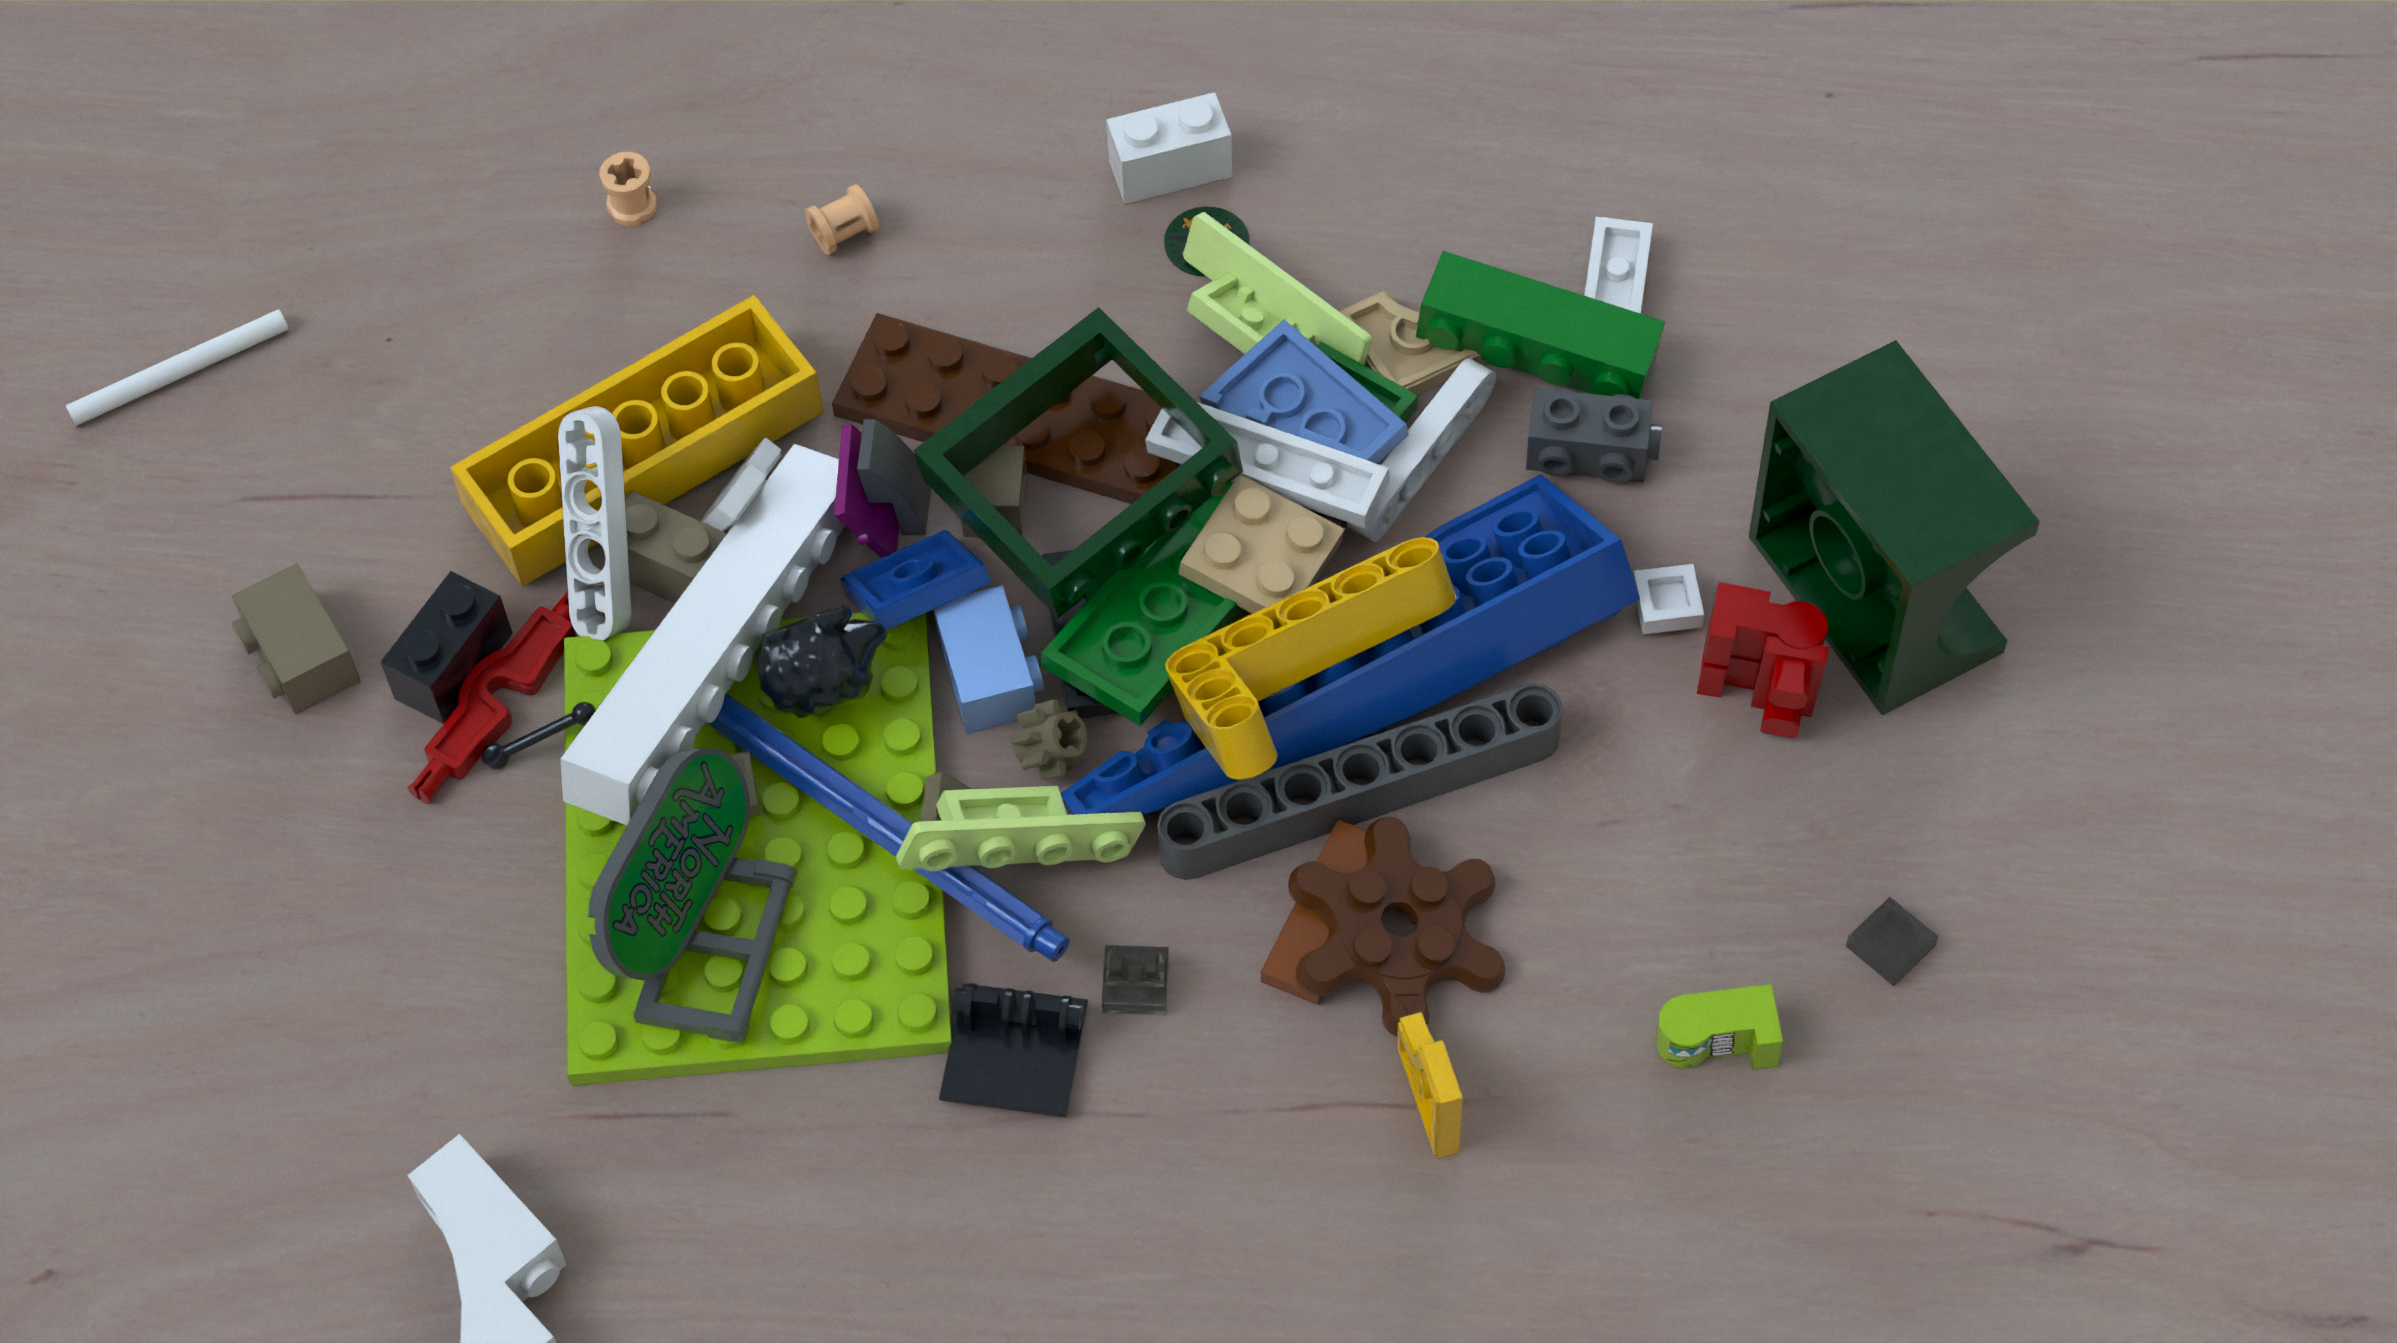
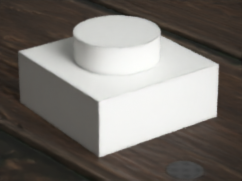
(1668, 599)

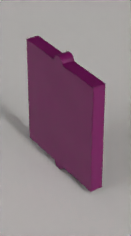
(871, 522)

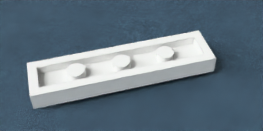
(1286, 464)

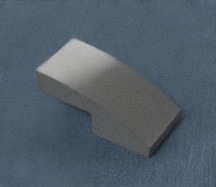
(893, 476)

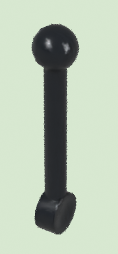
(497, 756)

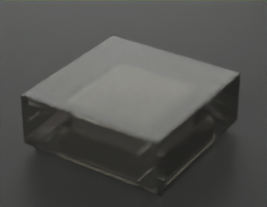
(1891, 941)

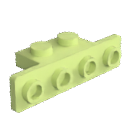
(1255, 295)
(1015, 828)

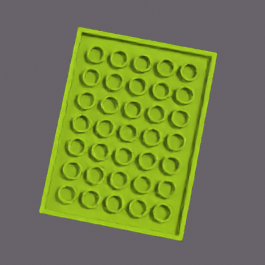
(859, 939)

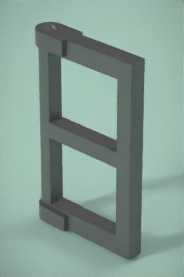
(721, 1026)

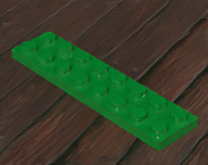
(1148, 612)

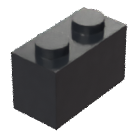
(444, 644)

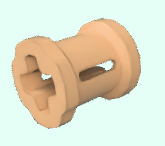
(627, 181)
(841, 219)

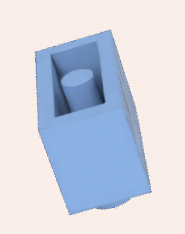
(986, 658)

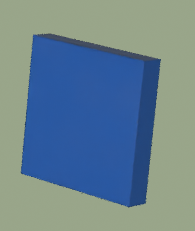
(915, 580)

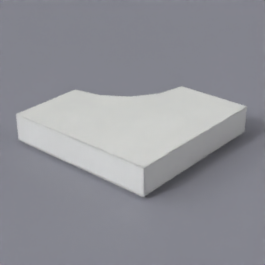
(742, 487)

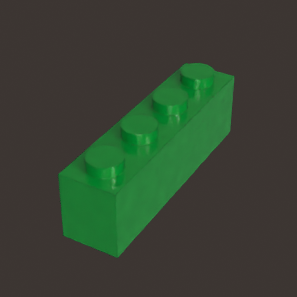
(1538, 328)

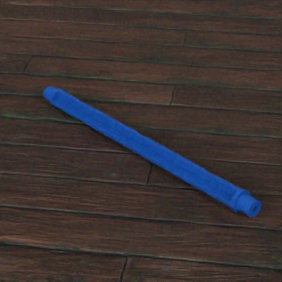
(885, 827)

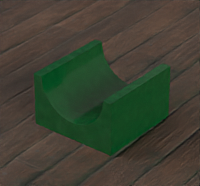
(1882, 522)

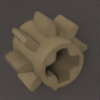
(1049, 739)

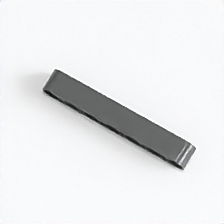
(1378, 758)

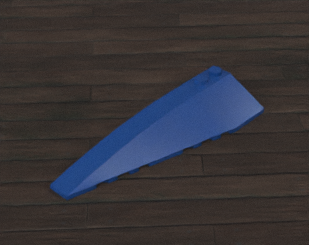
(1524, 582)

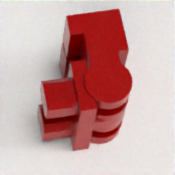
(1767, 650)

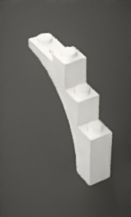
(495, 1245)

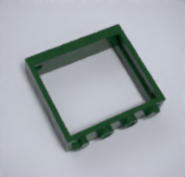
(1027, 396)

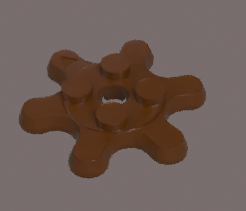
(1396, 965)

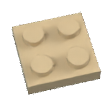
(1260, 547)

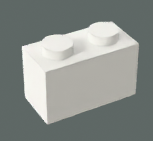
(1169, 148)

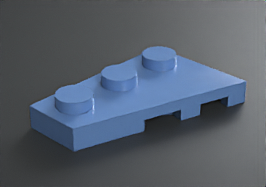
(1306, 394)

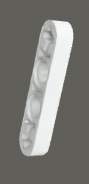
(1429, 442)
(603, 526)

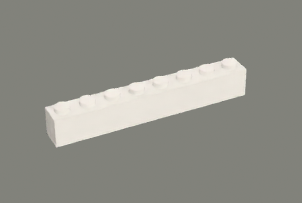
(706, 638)

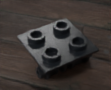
(1013, 1049)

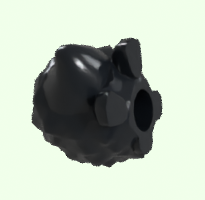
(818, 661)

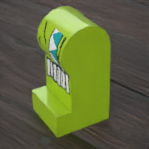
(1720, 1026)

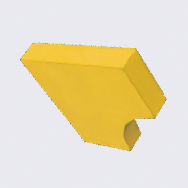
(1431, 1084)

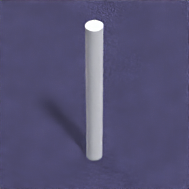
(177, 367)

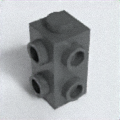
(1591, 435)

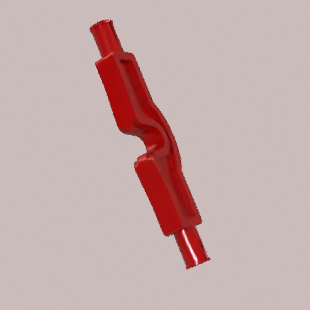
(481, 717)

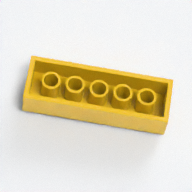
(679, 421)

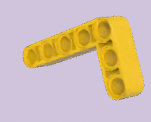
(1296, 638)

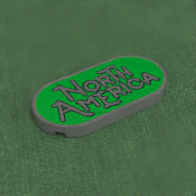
(669, 863)

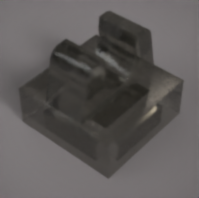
(1135, 980)

